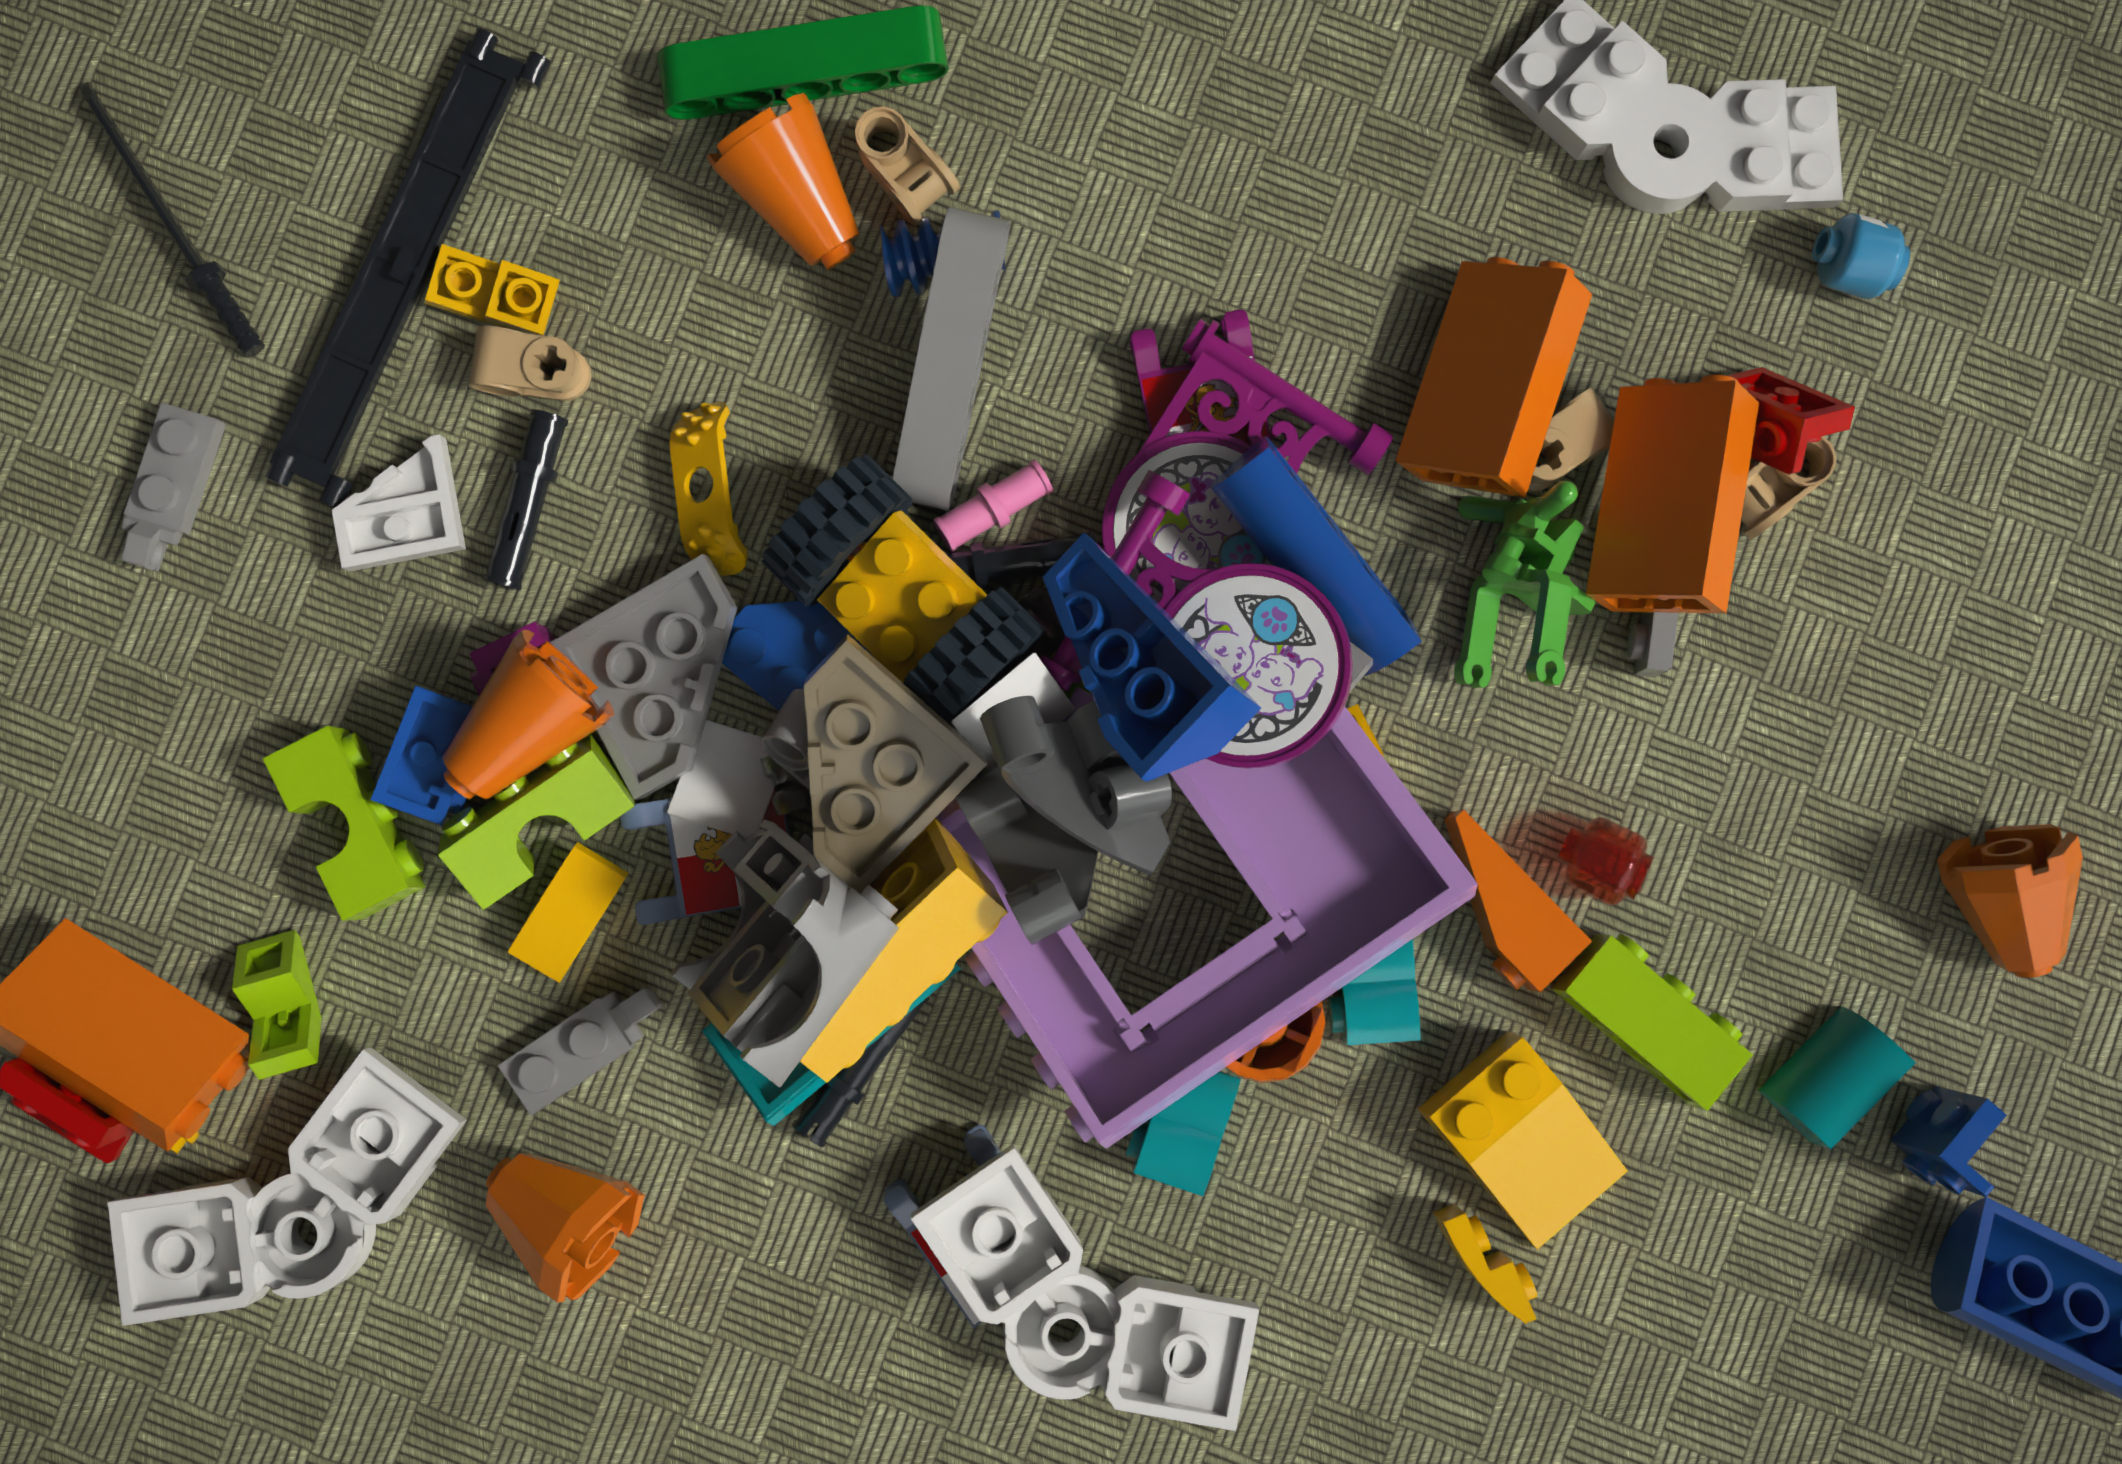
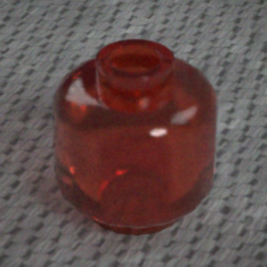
(1606, 861)

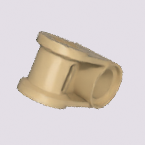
(910, 171)
(520, 363)
(1573, 438)
(1773, 493)

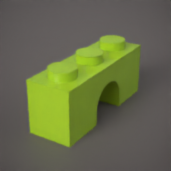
(486, 845)
(376, 862)

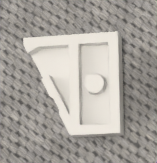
(403, 513)

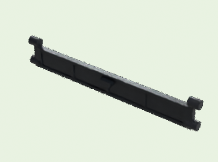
(399, 264)

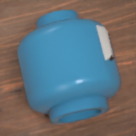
(1861, 256)

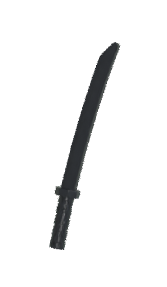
(205, 276)

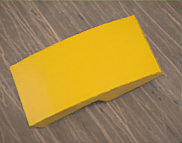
(491, 291)
(568, 912)
(1496, 1272)

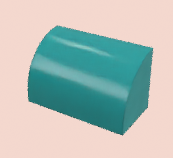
(1836, 1077)

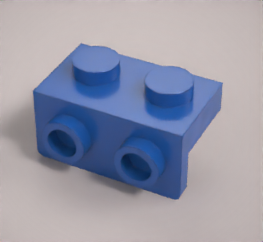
(1944, 1135)

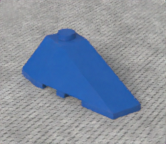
(1151, 681)

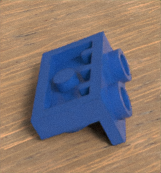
(414, 767)

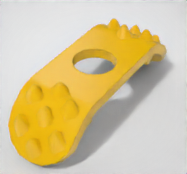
(706, 525)

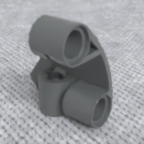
(1080, 781)
(1038, 863)

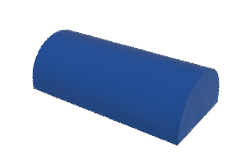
(1304, 539)
(2033, 1291)

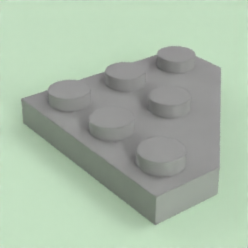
(658, 669)

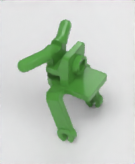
(1530, 566)

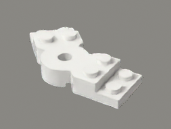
(1611, 97)
(235, 1240)
(1145, 1342)

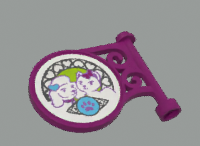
(1205, 530)
(1257, 623)

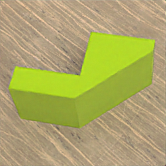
(280, 997)

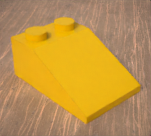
(1523, 1138)

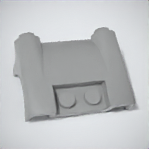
(792, 953)

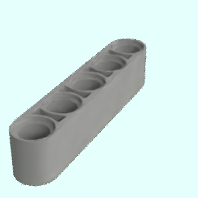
(950, 356)

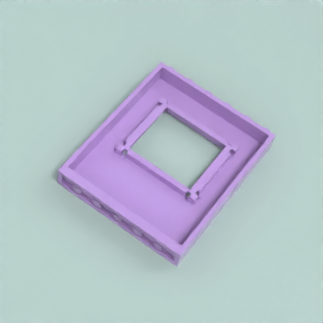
(1333, 860)

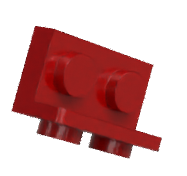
(1790, 417)
(64, 1111)

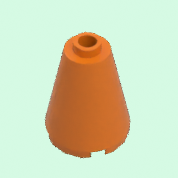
(791, 181)
(522, 719)

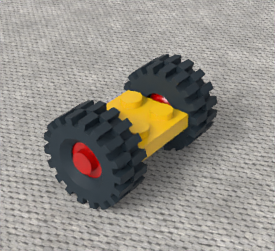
(899, 590)

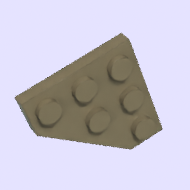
(875, 763)

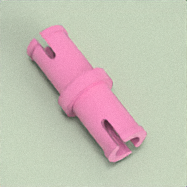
(993, 505)

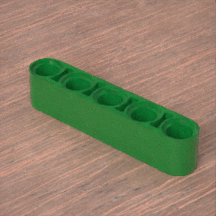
(808, 58)

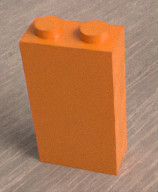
(1494, 375)
(1673, 496)
(119, 1035)

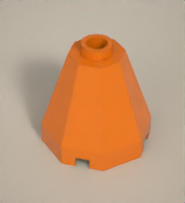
(2017, 893)
(561, 1220)

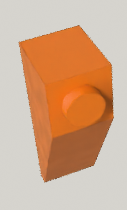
(1513, 913)

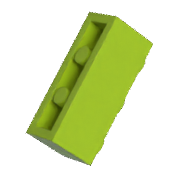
(1653, 1019)

